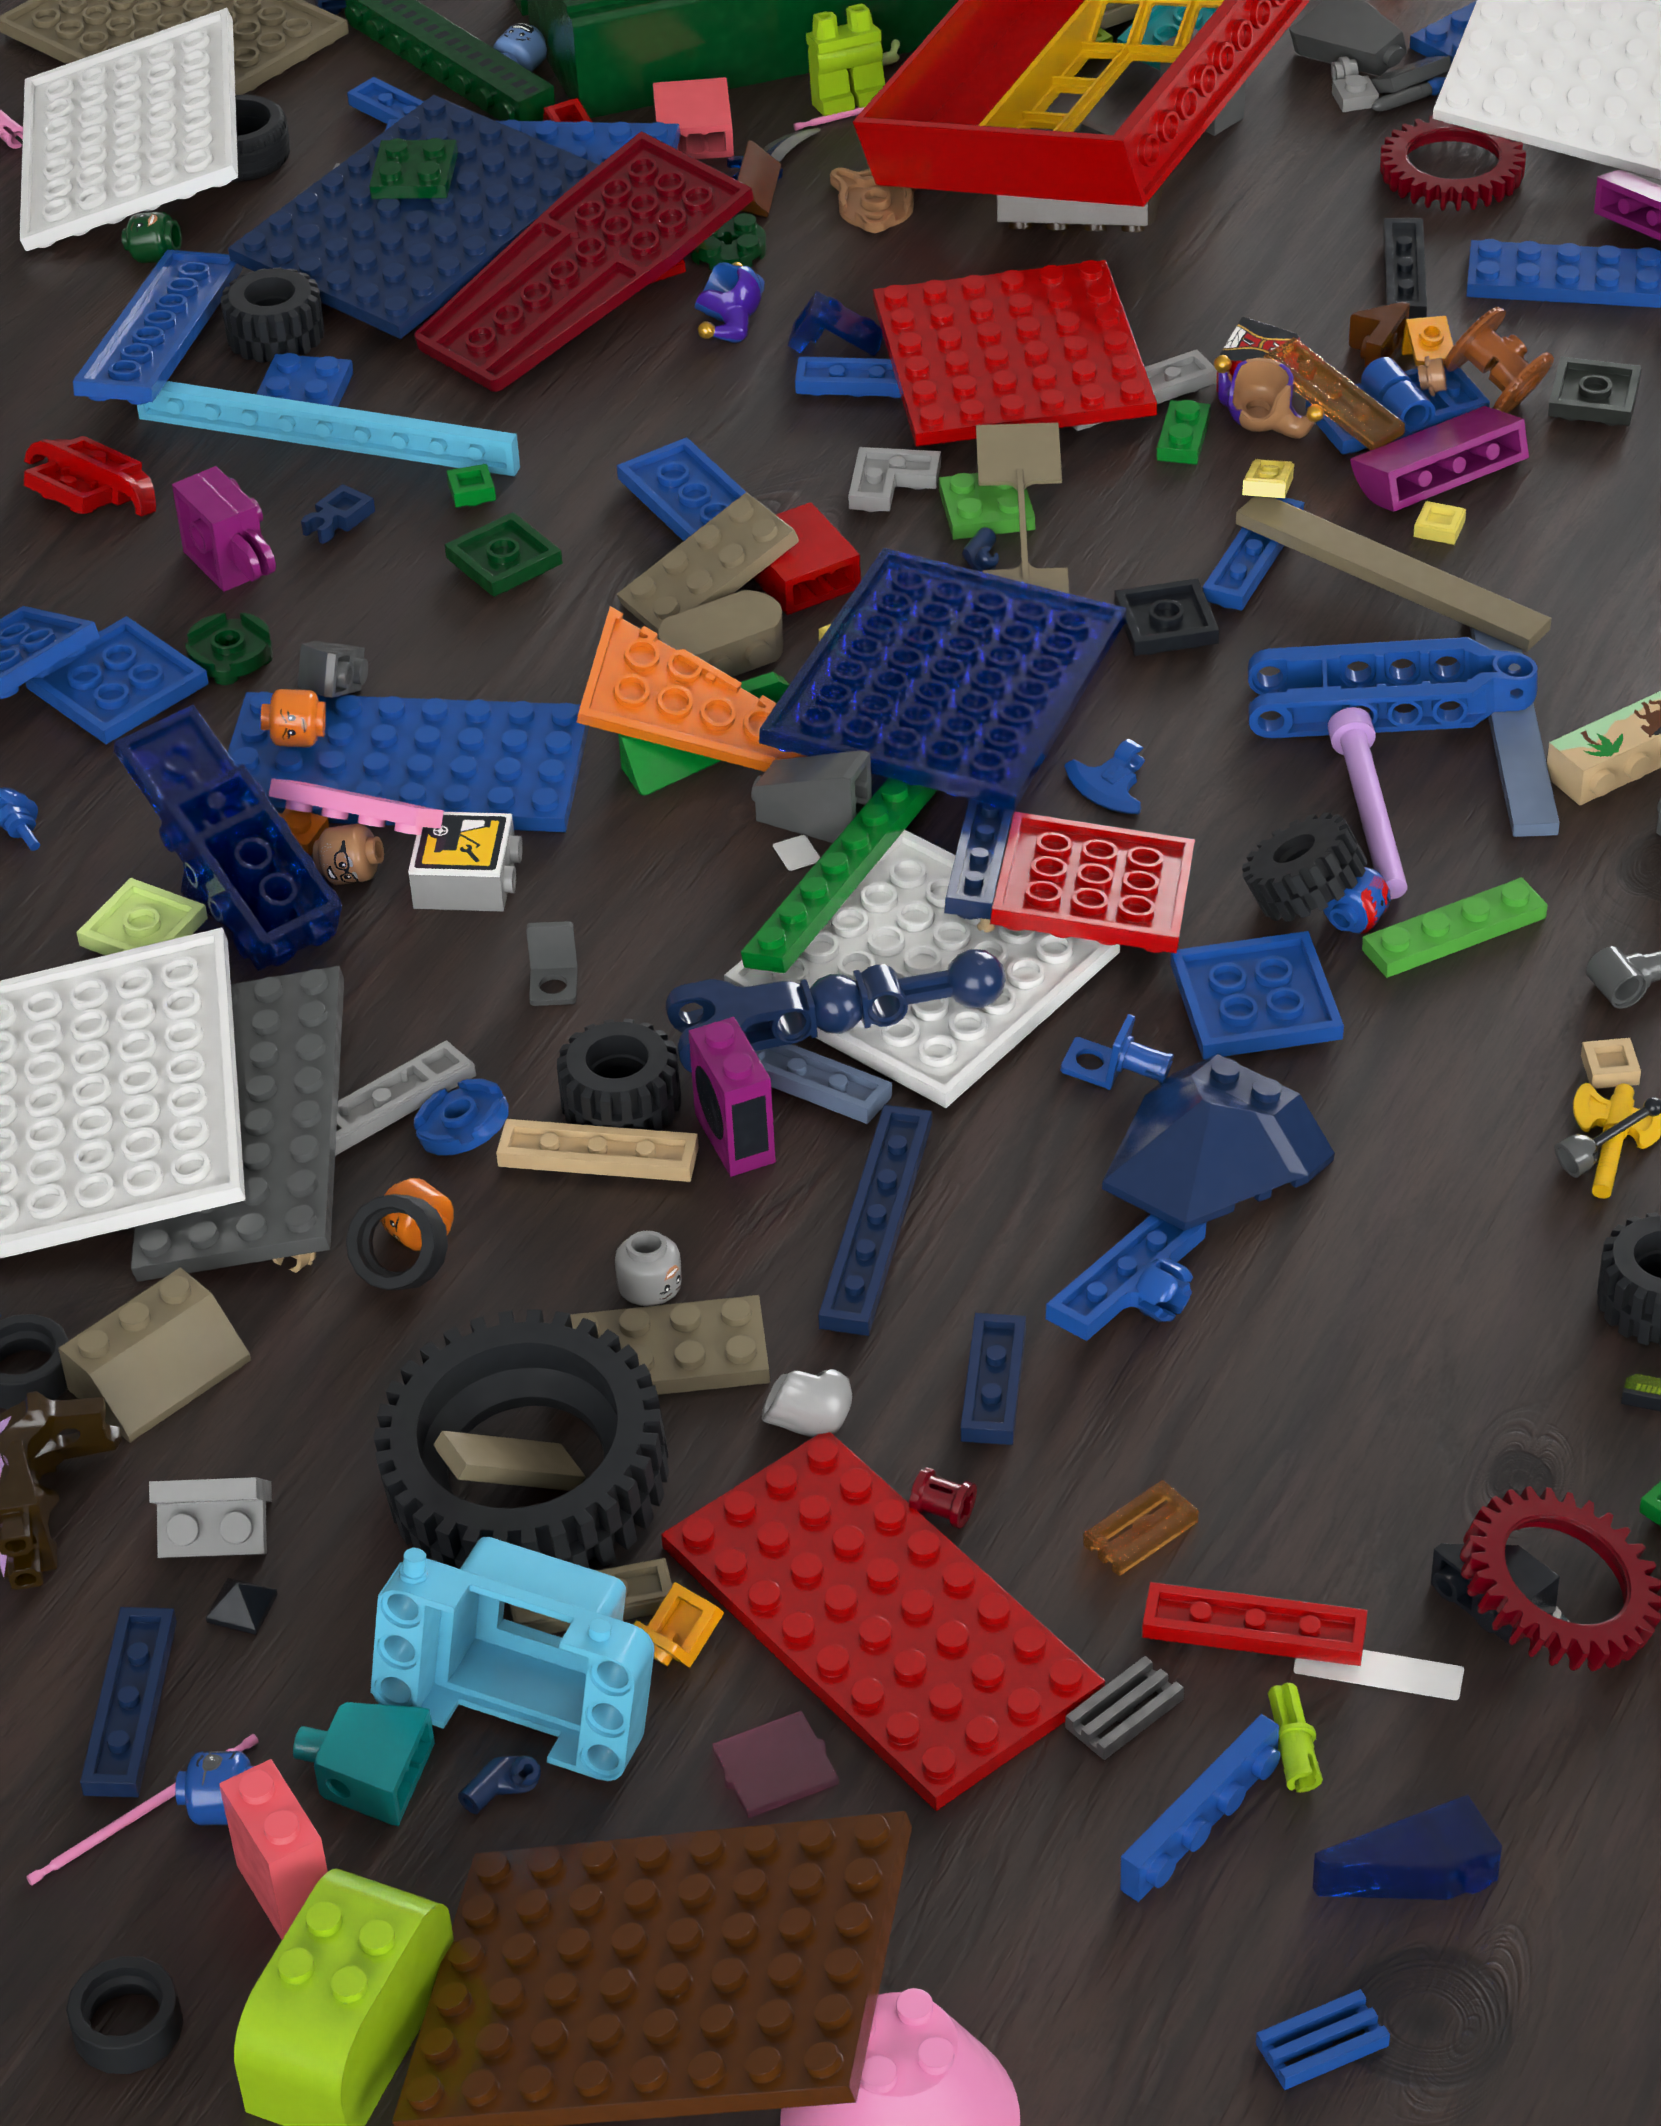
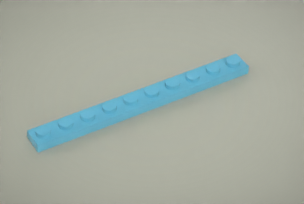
(333, 427)

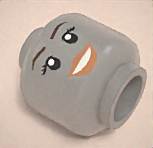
(648, 1269)

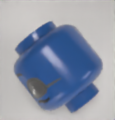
(200, 1787)

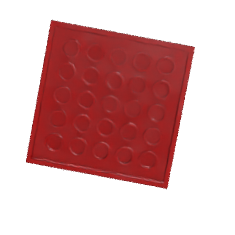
(1013, 351)

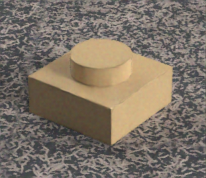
(1610, 1063)

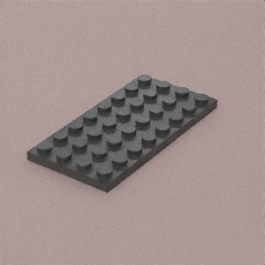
(288, 1125)

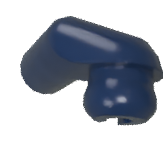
(500, 1777)

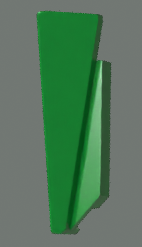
(657, 766)

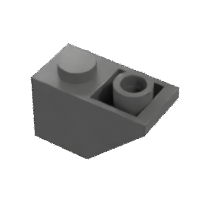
(332, 668)

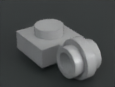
(1349, 88)

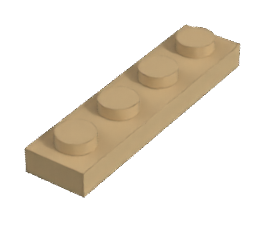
(597, 1150)

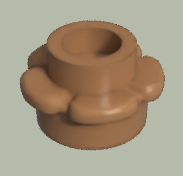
(1432, 375)

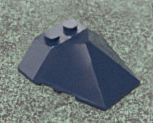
(1213, 1142)

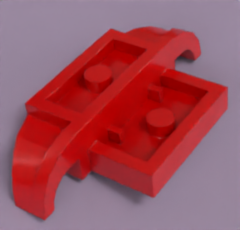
(88, 475)

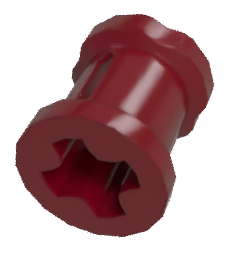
(943, 1497)

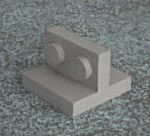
(211, 1516)

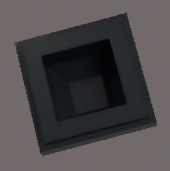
(241, 1606)

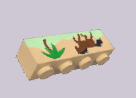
(1608, 751)

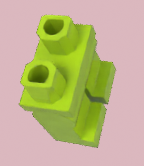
(844, 61)

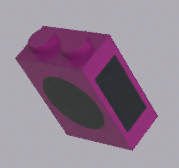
(732, 1096)

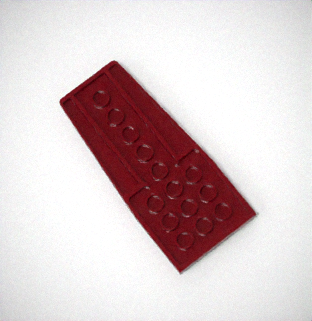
(581, 260)

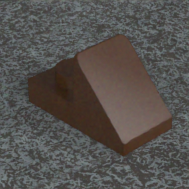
(1378, 331)

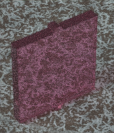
(775, 1764)

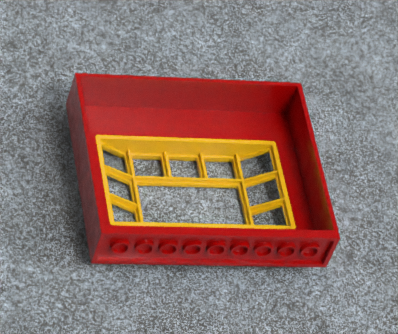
(993, 67)

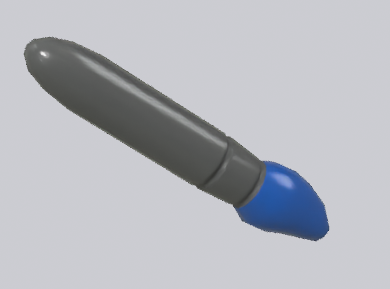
(1409, 95)

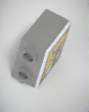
(465, 863)

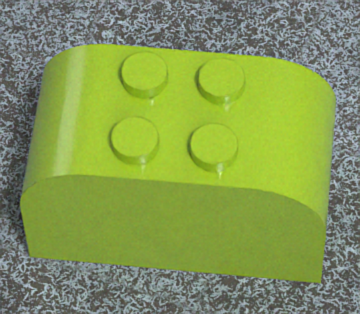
(339, 2002)

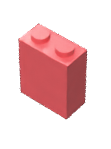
(702, 115)
(273, 1842)

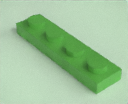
(1454, 927)

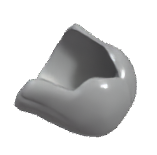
(809, 1402)

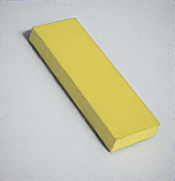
(1268, 478)

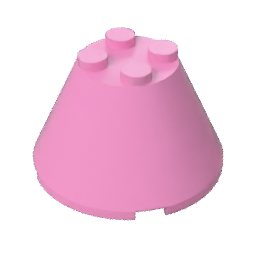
(920, 2073)

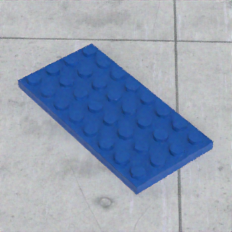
(430, 755)

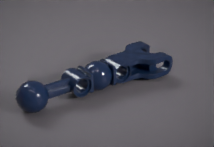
(835, 1003)

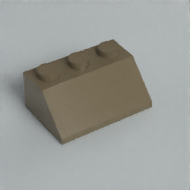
(154, 1354)

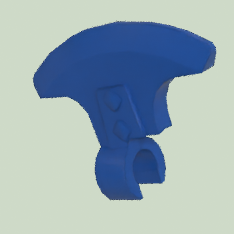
(1110, 782)

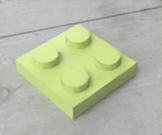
(140, 917)

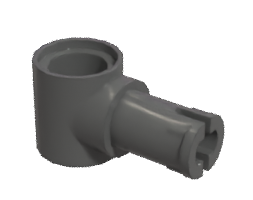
(1623, 977)

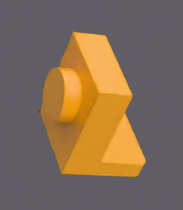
(681, 1626)

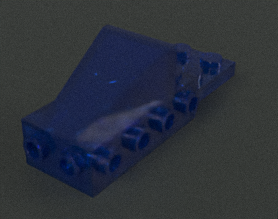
(231, 841)

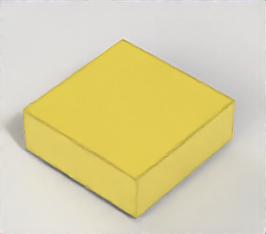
(1439, 522)

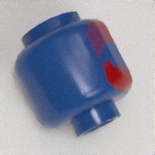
(1362, 905)

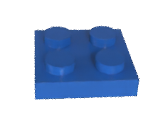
(307, 378)

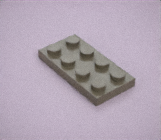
(710, 562)
(693, 1342)

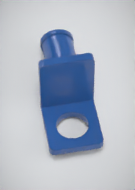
(1124, 1055)

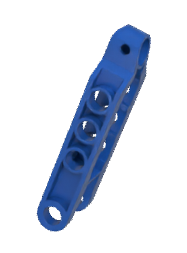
(1318, 684)

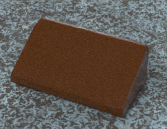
(760, 173)

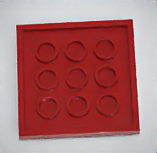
(1093, 882)

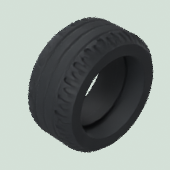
(261, 137)

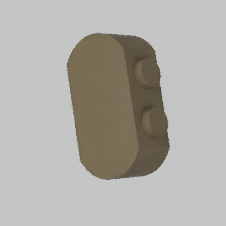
(729, 632)

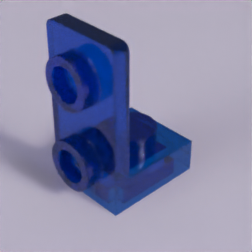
(830, 314)

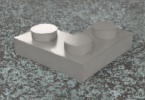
(883, 469)

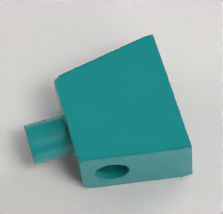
(369, 1757)

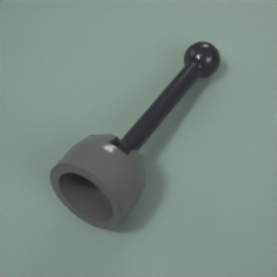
(1579, 1152)

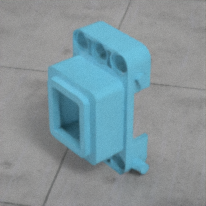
(449, 1646)

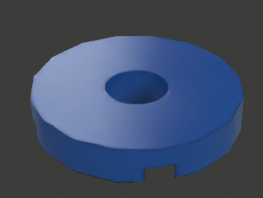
(461, 1118)

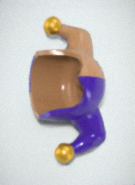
(1262, 397)

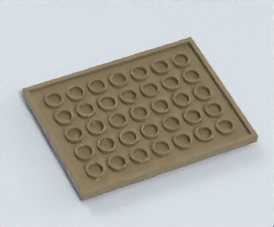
(265, 32)

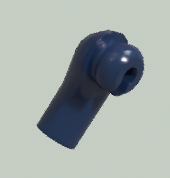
(977, 551)

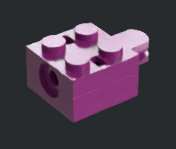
(222, 529)

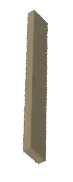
(1394, 571)

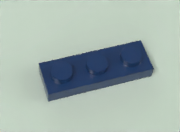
(993, 1379)

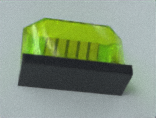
(1642, 1392)

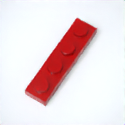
(1255, 1624)

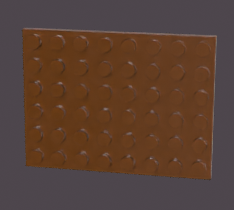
(660, 1976)

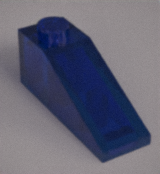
(1415, 1858)

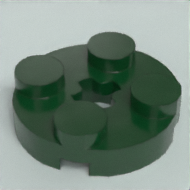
(735, 241)
(245, 647)

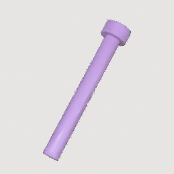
(1352, 736)

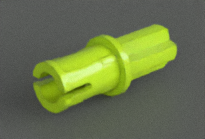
(1295, 1739)

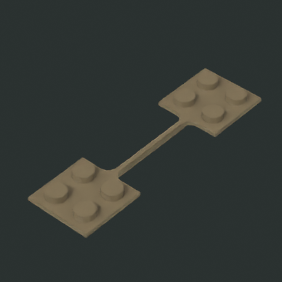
(1019, 458)

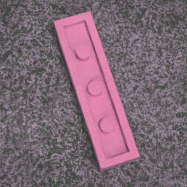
(371, 809)

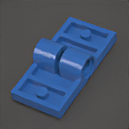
(1402, 395)

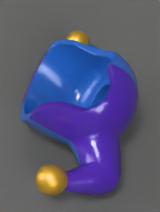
(730, 297)

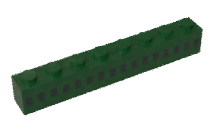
(453, 57)

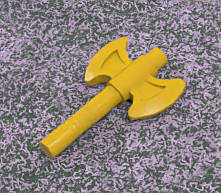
(1593, 1110)

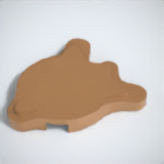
(868, 204)

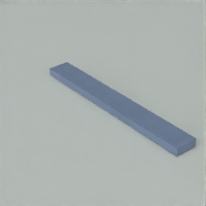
(1521, 762)

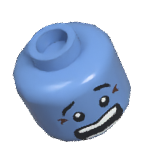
(523, 45)

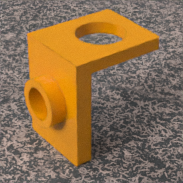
(1427, 338)

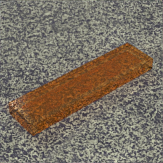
(1338, 396)

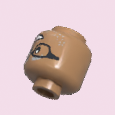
(348, 854)

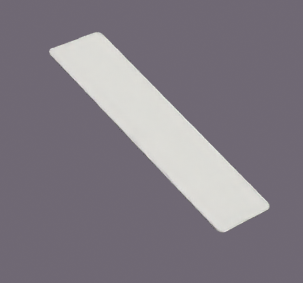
(1391, 1673)

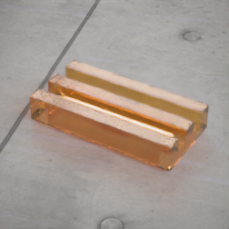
(1147, 1533)

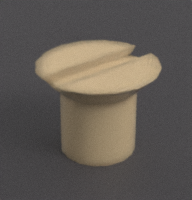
(985, 925)

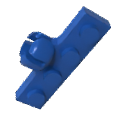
(1133, 1273)

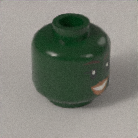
(150, 236)

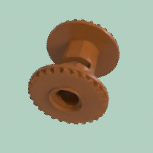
(1501, 357)

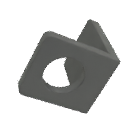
(552, 958)

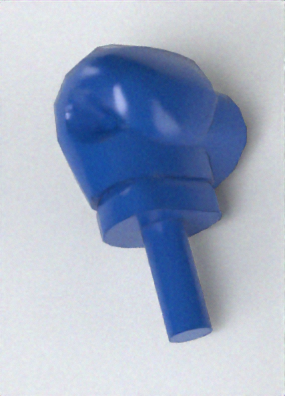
(18, 816)

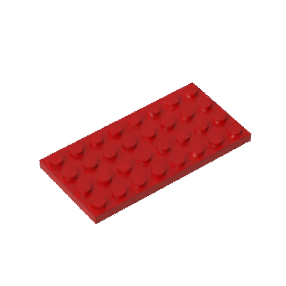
(882, 1618)

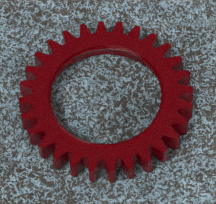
(1405, 178)
(1600, 1642)

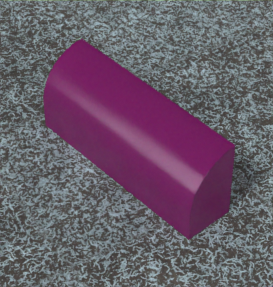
(1629, 202)
(1441, 457)

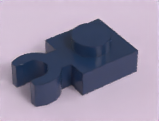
(339, 509)

